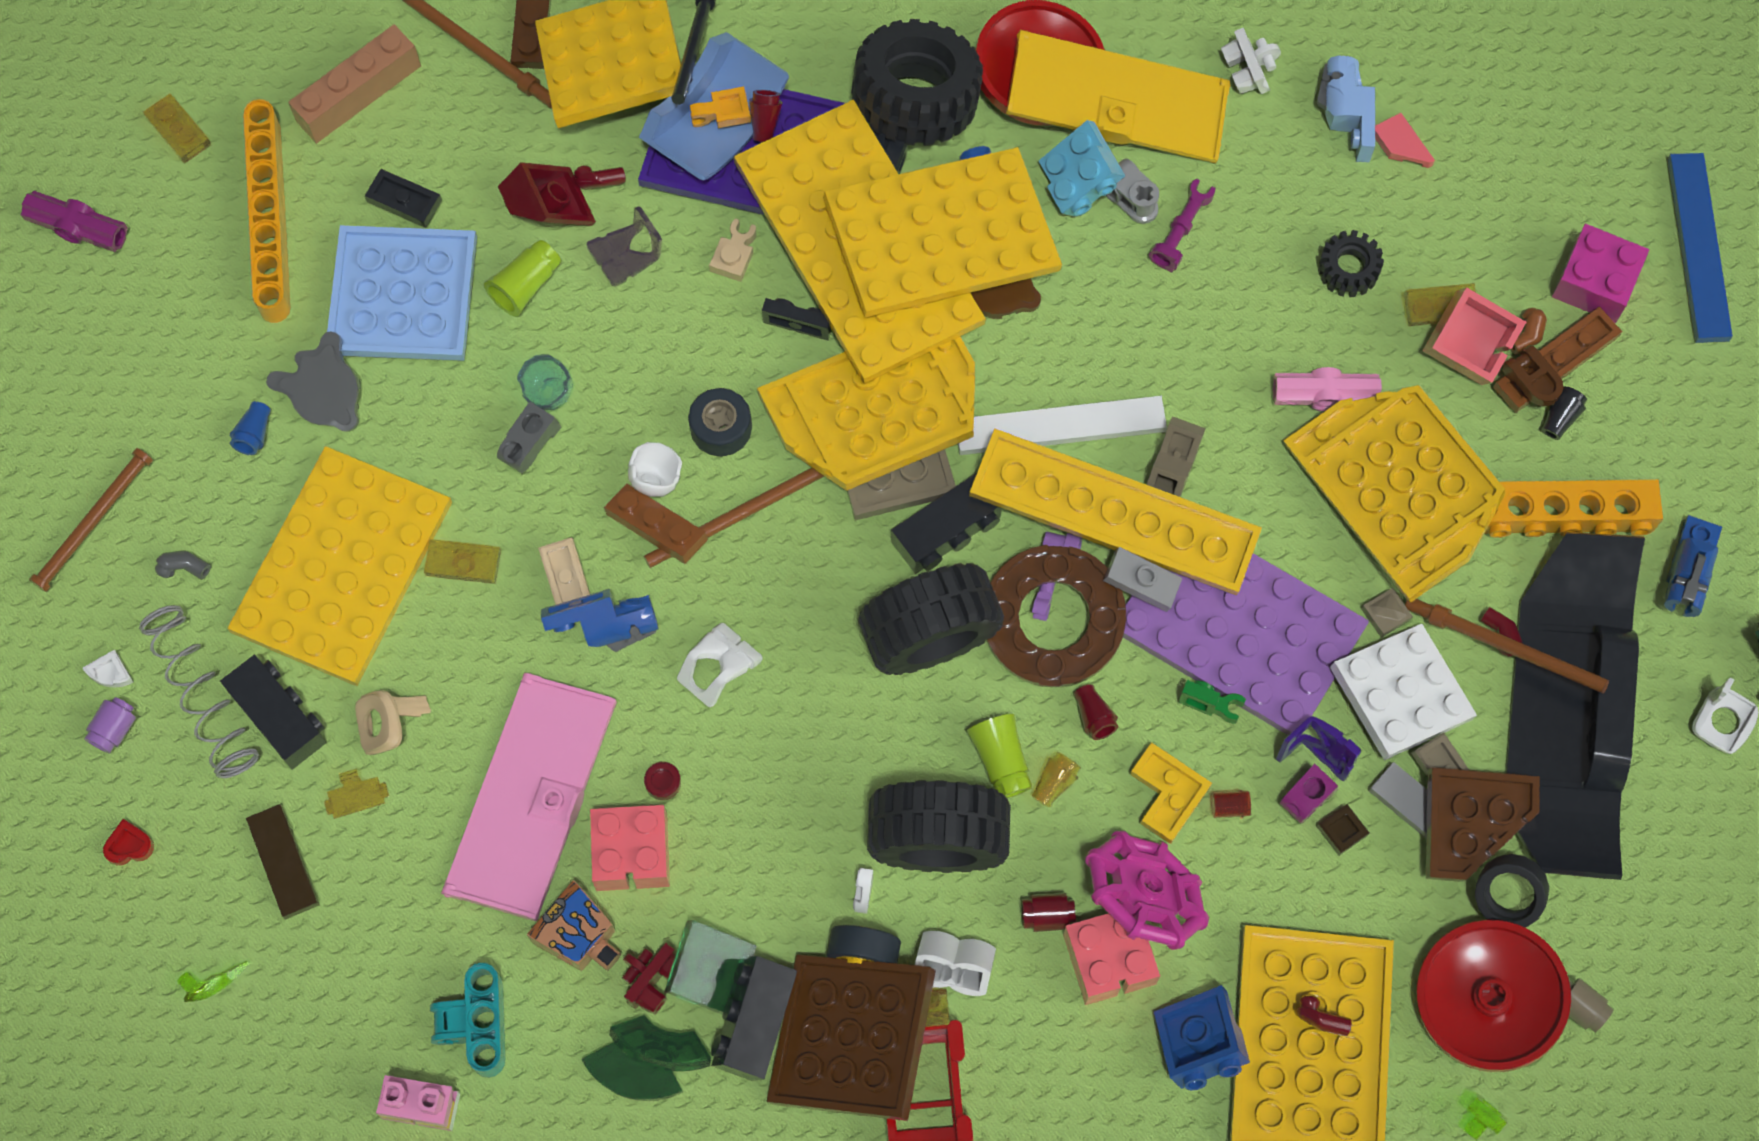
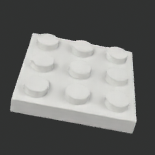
(1403, 691)

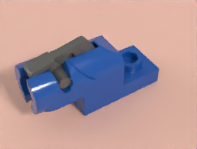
(1692, 566)
(603, 620)

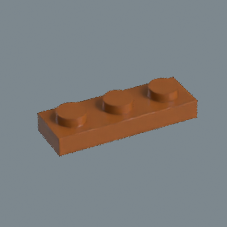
(656, 523)

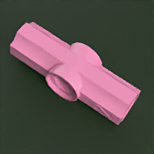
(1323, 387)

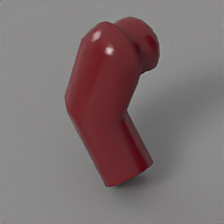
(1502, 625)

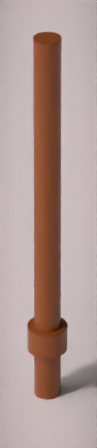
(525, 81)
(745, 510)
(1443, 617)

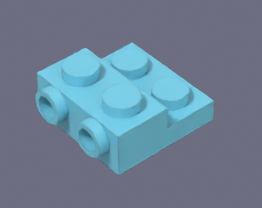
(1081, 170)

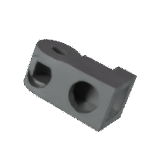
(527, 437)

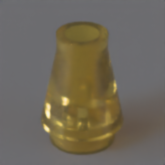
(1056, 778)

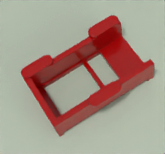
(962, 1125)

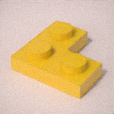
(1178, 787)

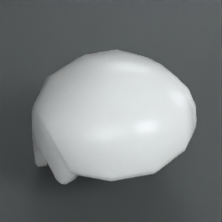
(654, 469)

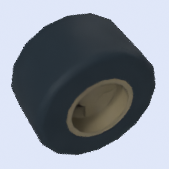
(720, 408)

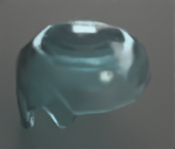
(545, 381)

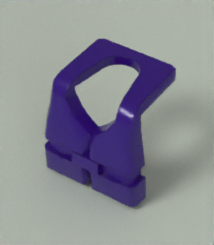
(1331, 749)

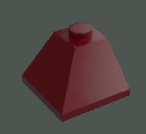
(545, 195)

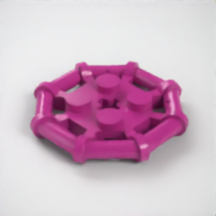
(1160, 902)

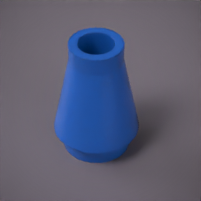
(250, 431)

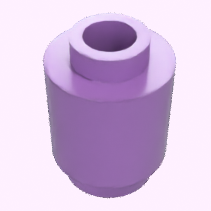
(110, 724)

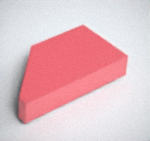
(1401, 141)

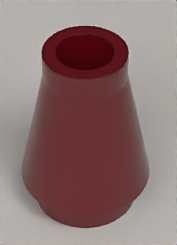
(765, 110)
(1096, 714)

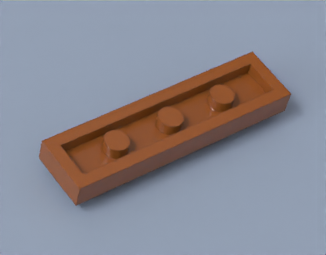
(1566, 353)

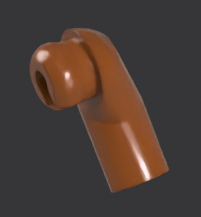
(1533, 330)

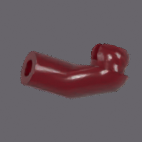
(596, 179)
(1322, 1020)

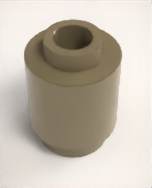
(1588, 1006)

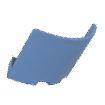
(707, 149)

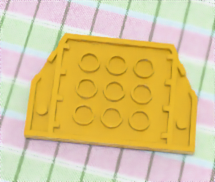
(875, 427)
(1401, 483)

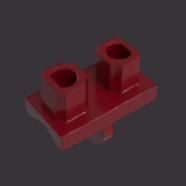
(642, 991)

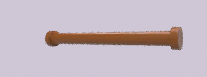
(91, 519)

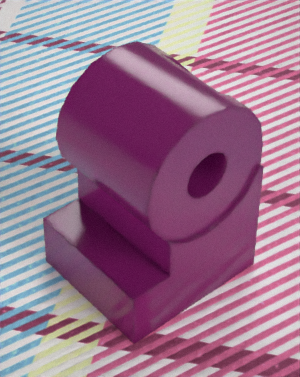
(1309, 794)

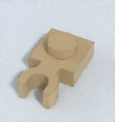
(733, 255)

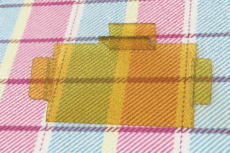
(355, 795)

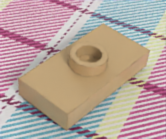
(564, 570)

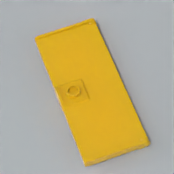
(1122, 94)

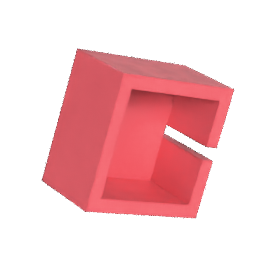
(1471, 334)
(629, 842)
(1105, 956)

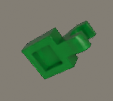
(1203, 698)

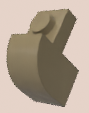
(1176, 456)

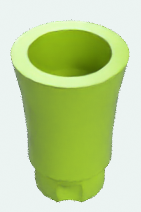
(522, 277)
(1002, 754)

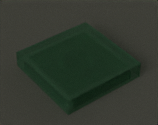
(707, 966)

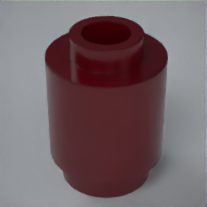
(1048, 912)

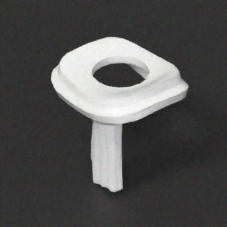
(1725, 698)

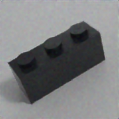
(943, 526)
(275, 710)
(753, 1018)

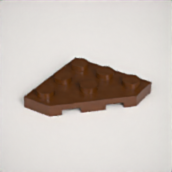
(1474, 818)

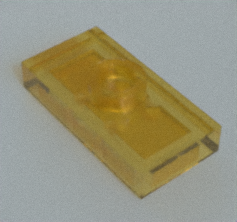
(462, 561)

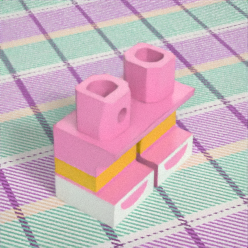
(418, 1103)

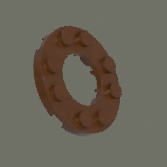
(1106, 612)

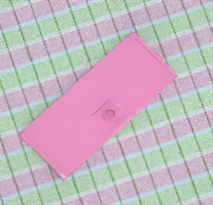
(529, 797)

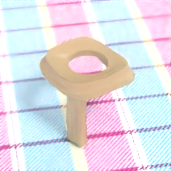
(389, 709)

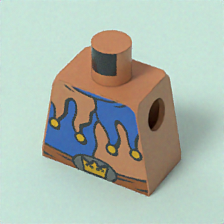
(575, 931)

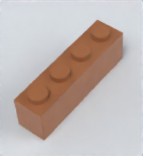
(355, 83)

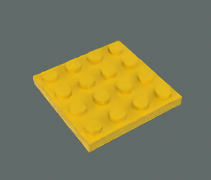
(608, 58)

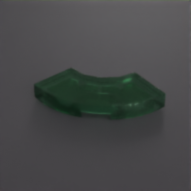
(660, 1047)
(630, 1077)

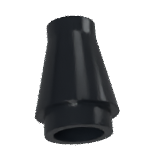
(1564, 412)

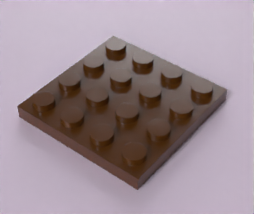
(852, 1037)

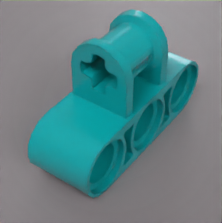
(461, 1019)

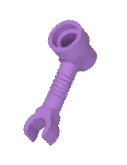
(1044, 596)

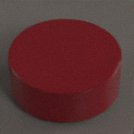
(662, 781)

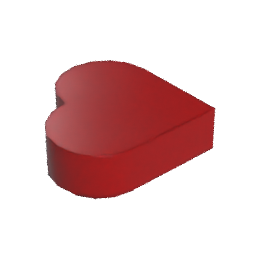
(127, 844)

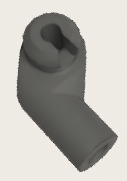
(184, 560)

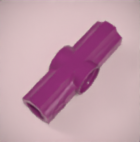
(74, 221)

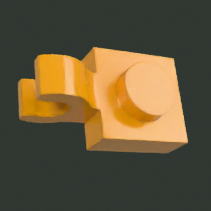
(727, 107)

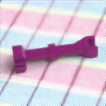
(1165, 254)

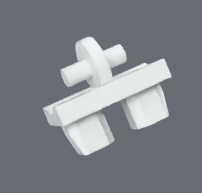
(1241, 50)

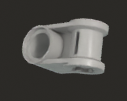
(1135, 194)

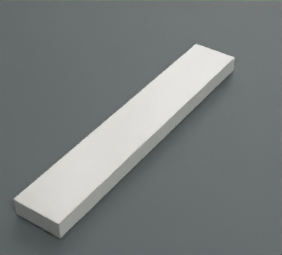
(1072, 423)

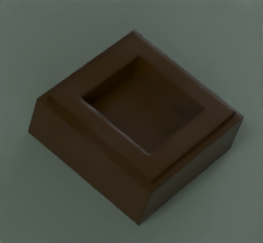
(1343, 829)

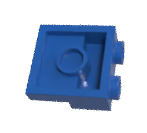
(1201, 1039)

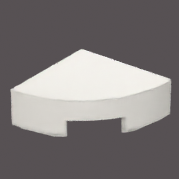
(109, 671)
(863, 890)

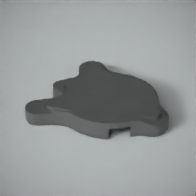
(323, 386)

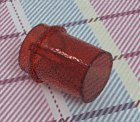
(1231, 804)

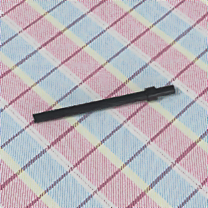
(691, 50)

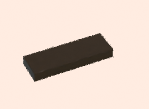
(282, 861)

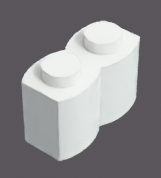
(958, 963)

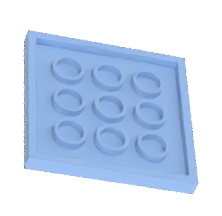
(402, 292)

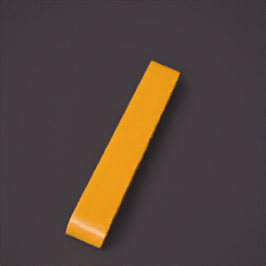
(268, 224)

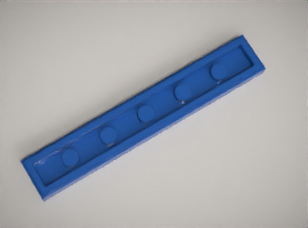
(1699, 248)

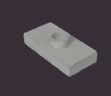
(1143, 579)

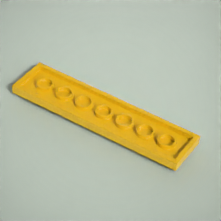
(1115, 511)

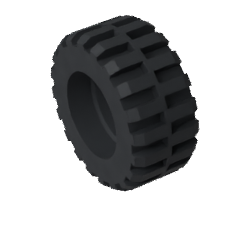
(923, 53)
(930, 619)
(939, 826)

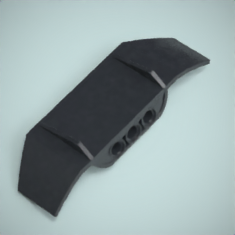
(1568, 731)

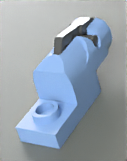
(1349, 104)

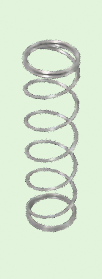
(221, 765)

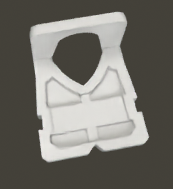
(733, 656)

